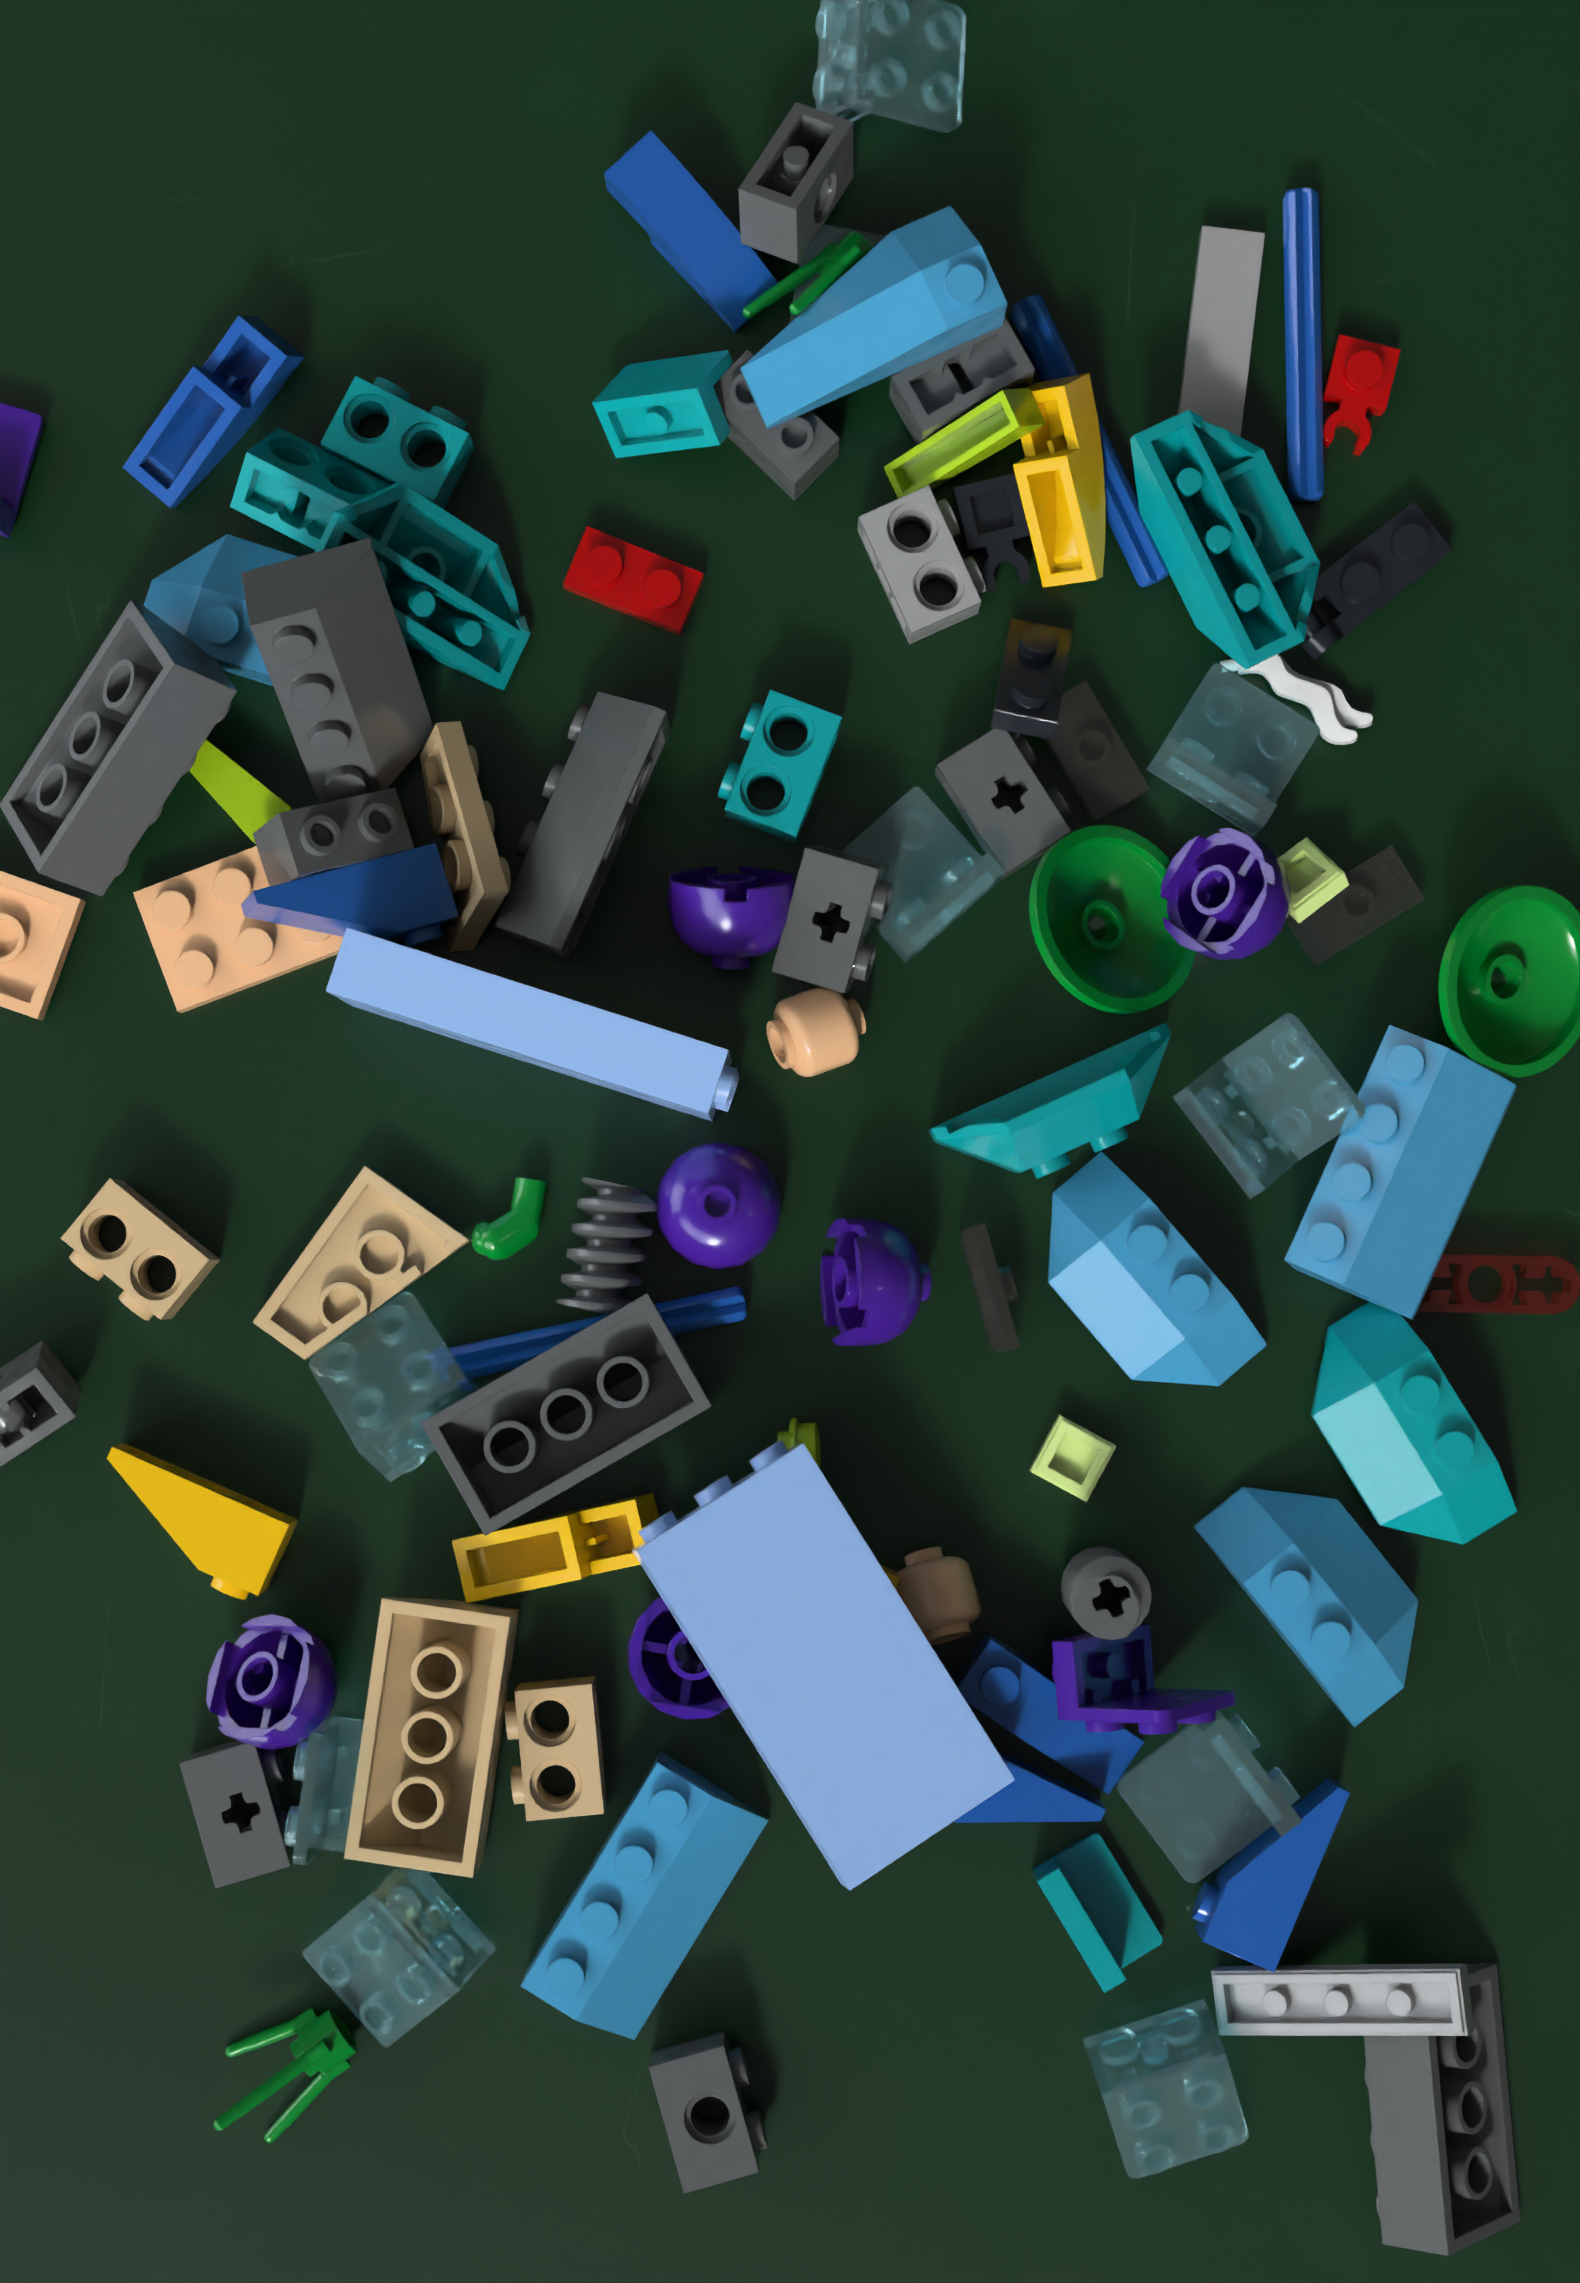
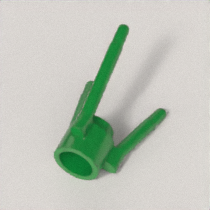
(829, 263)
(321, 2046)

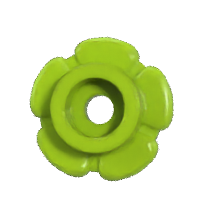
(803, 1433)

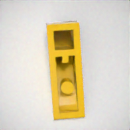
(214, 1526)

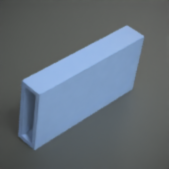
(533, 1025)
(821, 1662)

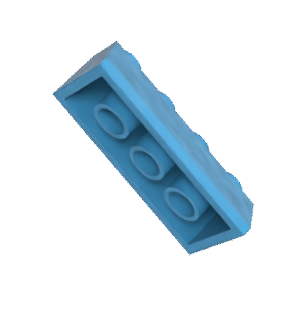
(1401, 1173)
(644, 1899)

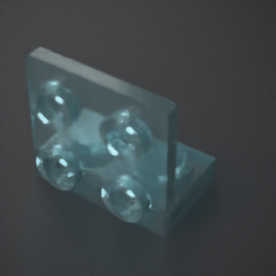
(1234, 749)
(931, 870)
(399, 1953)

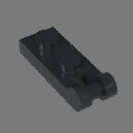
(1373, 576)

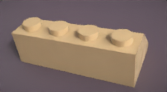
(431, 1735)

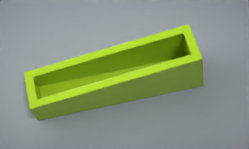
(966, 441)
(236, 790)

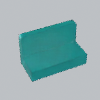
(665, 405)
(1098, 1908)

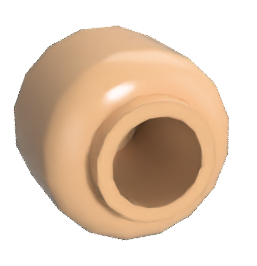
(815, 1031)
(939, 1594)

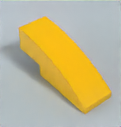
(1065, 483)
(553, 1548)

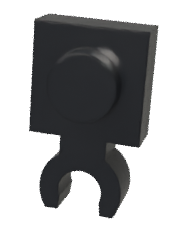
(991, 518)

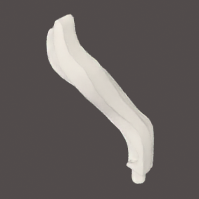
(1322, 699)

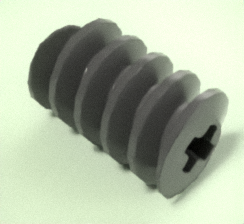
(608, 1246)
(1129, 1595)

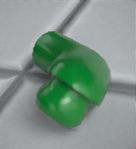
(516, 1227)

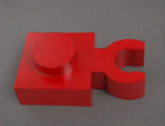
(1358, 384)

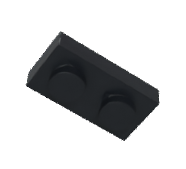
(1031, 679)

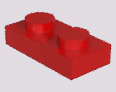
(633, 581)

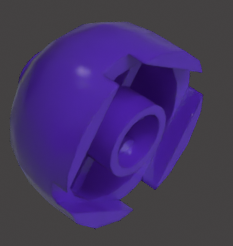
(1226, 895)
(729, 912)
(718, 1205)
(871, 1282)
(669, 1668)
(272, 1683)

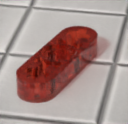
(1531, 1301)

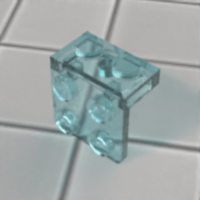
(891, 61)
(1270, 1103)
(389, 1380)
(328, 1774)
(1208, 1795)
(1167, 2089)

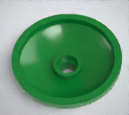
(1112, 885)
(1513, 981)

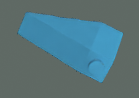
(893, 309)

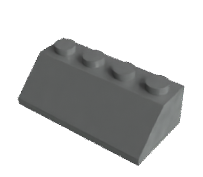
(339, 667)
(116, 750)
(583, 823)
(567, 1414)
(1444, 2130)

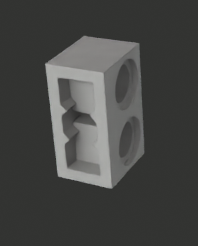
(906, 568)

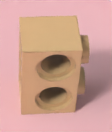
(148, 1237)
(575, 1748)

